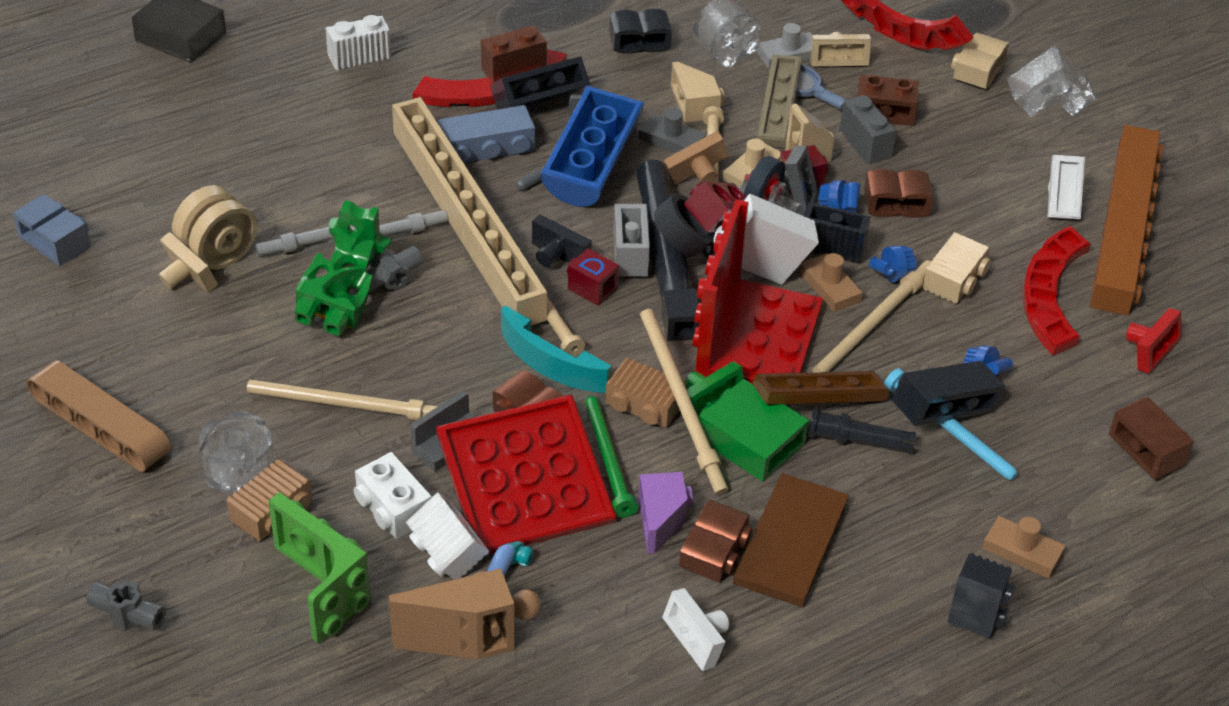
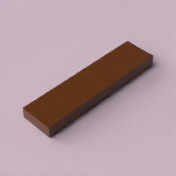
(820, 387)

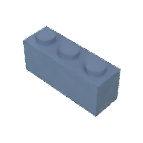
(490, 133)

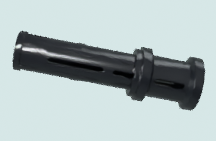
(843, 428)

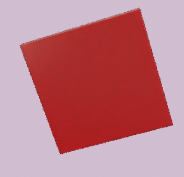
(526, 473)

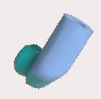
(510, 555)

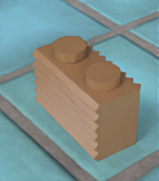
(642, 393)
(250, 504)

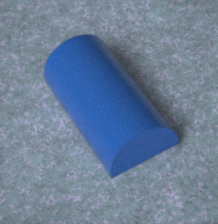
(590, 146)

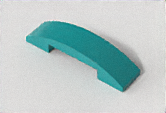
(582, 373)

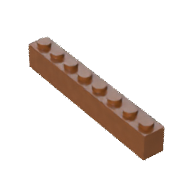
(1126, 222)

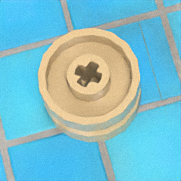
(215, 226)

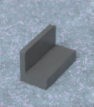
(423, 431)

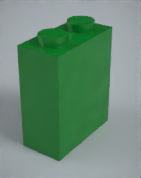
(751, 432)

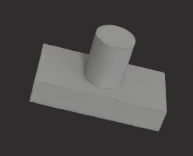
(790, 44)

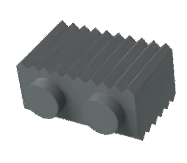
(867, 129)

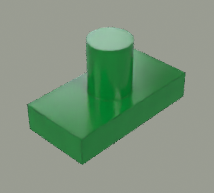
(708, 390)

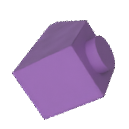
(662, 506)

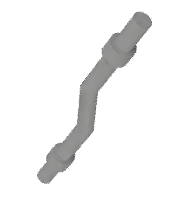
(289, 242)

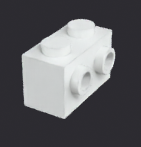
(390, 493)

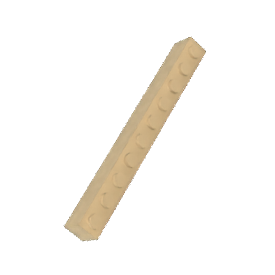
(469, 211)

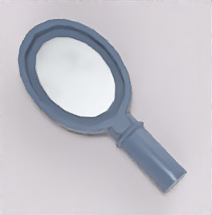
(810, 85)

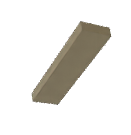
(778, 98)

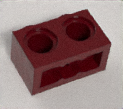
(711, 201)

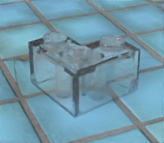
(1050, 79)

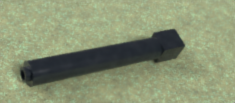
(671, 267)

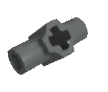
(393, 269)
(126, 605)

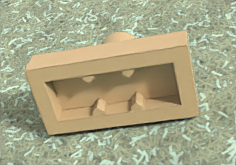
(840, 49)
(755, 151)
(184, 264)

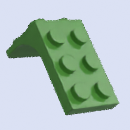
(328, 557)

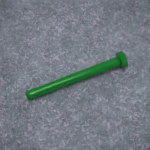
(624, 503)

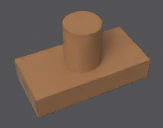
(697, 159)
(830, 281)
(1024, 545)

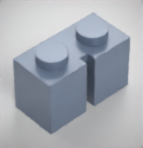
(52, 229)

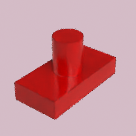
(1156, 341)

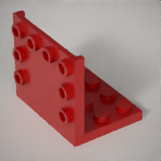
(749, 321)

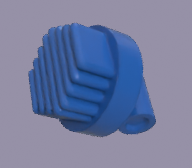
(840, 195)
(894, 262)
(990, 357)

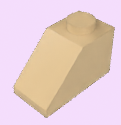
(694, 91)
(808, 130)

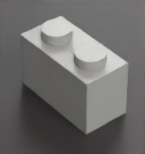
(631, 239)

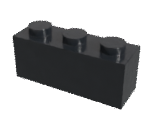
(540, 84)
(947, 392)

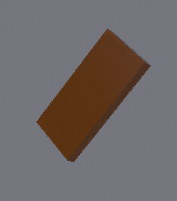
(791, 540)

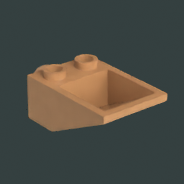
(461, 616)

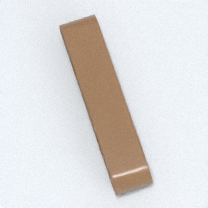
(99, 415)

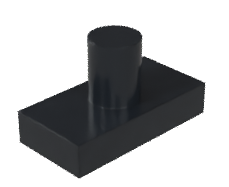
(556, 241)

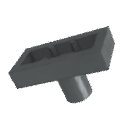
(669, 131)
(800, 177)

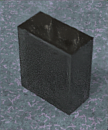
(179, 27)

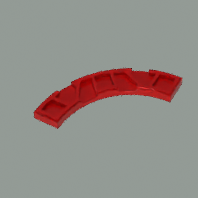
(910, 31)
(475, 92)
(1041, 289)

